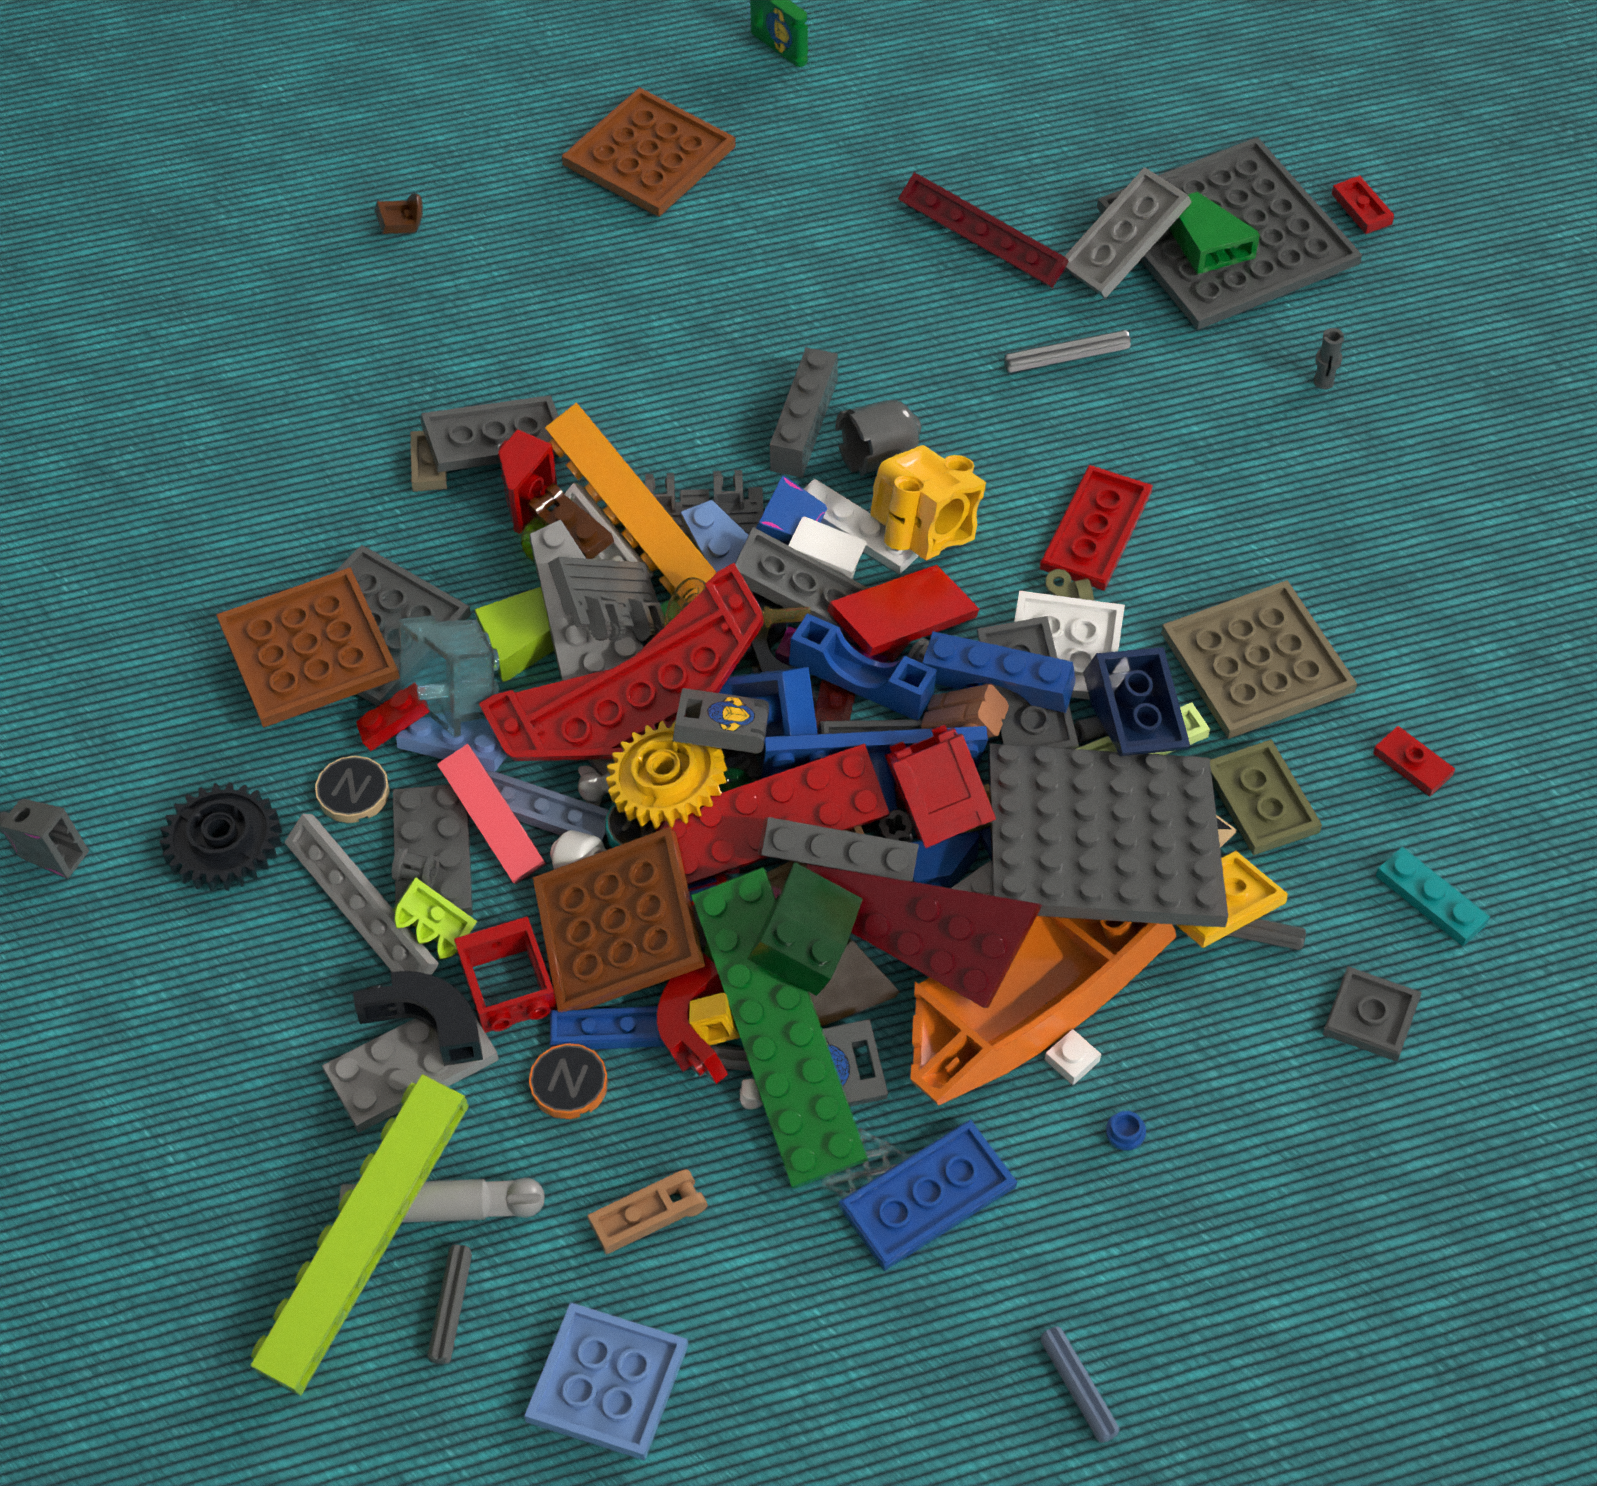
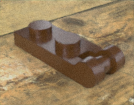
(585, 530)

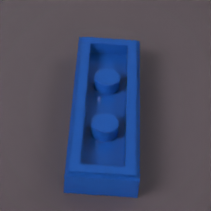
(606, 1028)

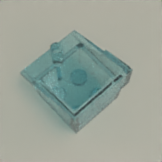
(450, 666)

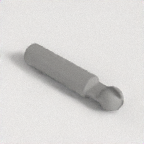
(472, 1200)

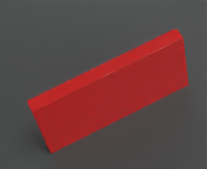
(1097, 526)
(902, 610)

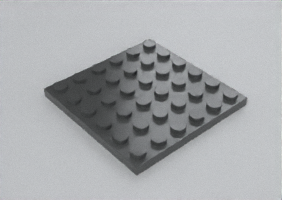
(1294, 244)
(1106, 835)

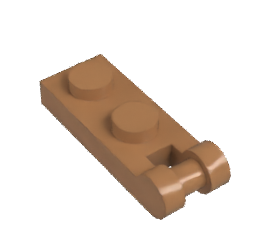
(646, 1211)

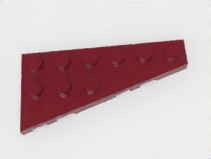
(941, 931)

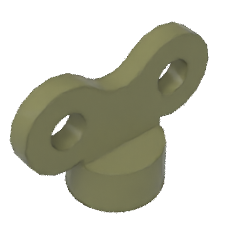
(1078, 589)

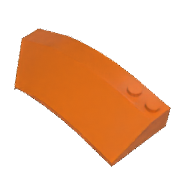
(1061, 962)

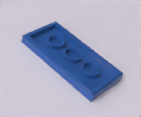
(927, 1194)

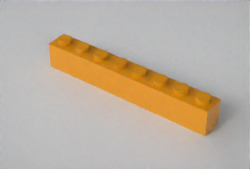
(627, 500)

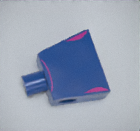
(786, 510)

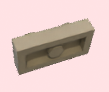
(423, 470)

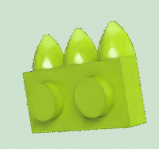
(433, 917)

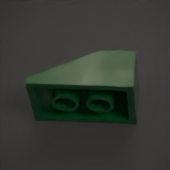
(806, 930)

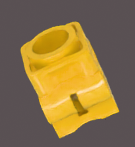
(926, 501)

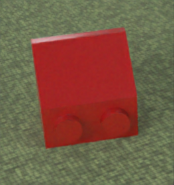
(526, 473)

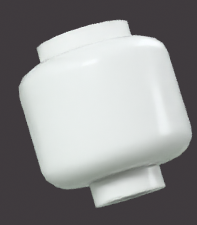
(574, 847)

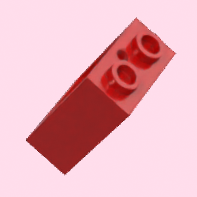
(496, 944)

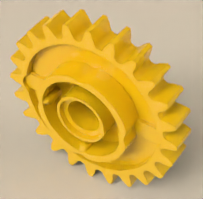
(664, 777)

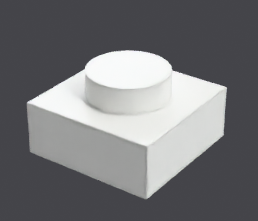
(1072, 1057)

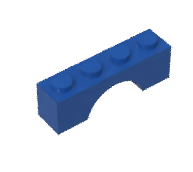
(1035, 677)
(898, 685)

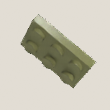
(1263, 797)

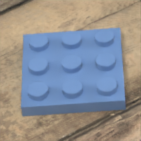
(607, 1381)

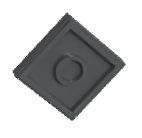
(1372, 1013)

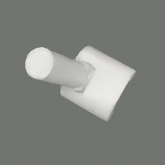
(750, 1095)

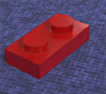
(1362, 204)
(391, 717)

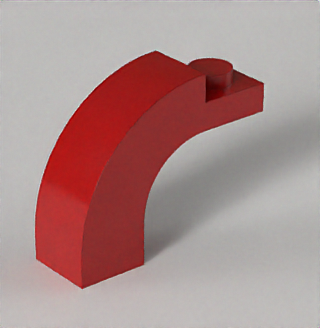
(673, 1021)

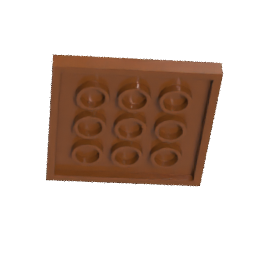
(649, 151)
(307, 647)
(618, 921)

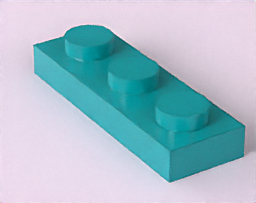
(1432, 896)

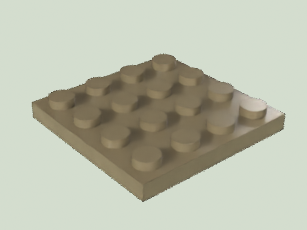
(1258, 659)

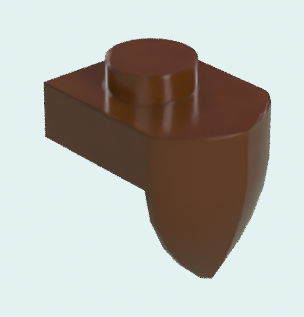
(400, 215)

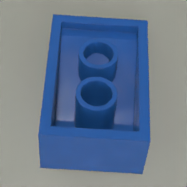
(788, 699)

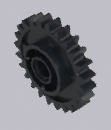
(193, 843)

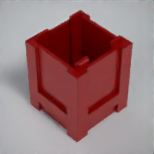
(939, 786)

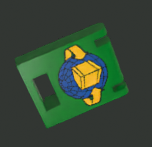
(782, 28)

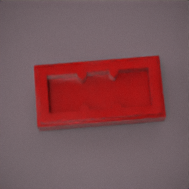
(1414, 761)

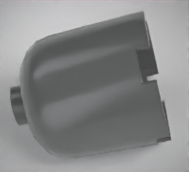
(876, 433)

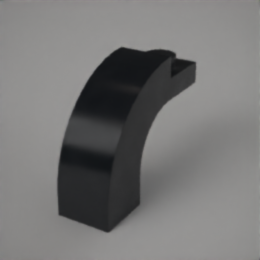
(428, 1000)

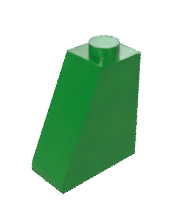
(1213, 235)

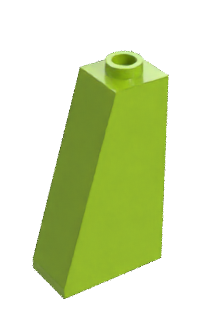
(517, 630)

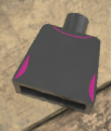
(44, 836)

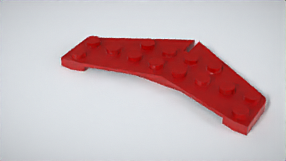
(600, 710)

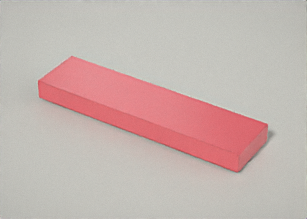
(491, 814)

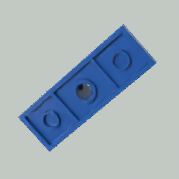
(788, 752)

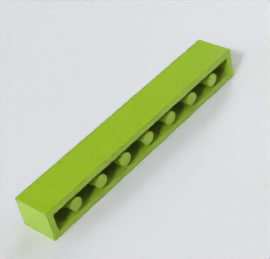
(359, 1235)

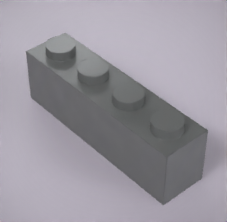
(803, 412)
(837, 849)

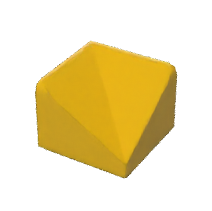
(713, 1019)

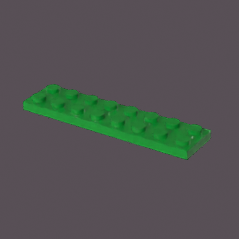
(780, 1037)

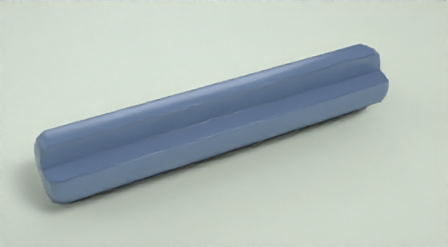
(1079, 1384)

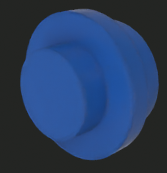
(1126, 1130)

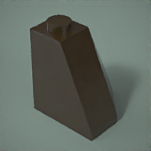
(853, 987)

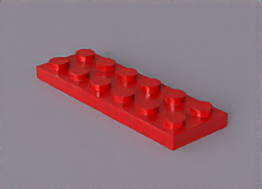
(827, 793)

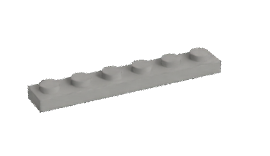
(357, 897)

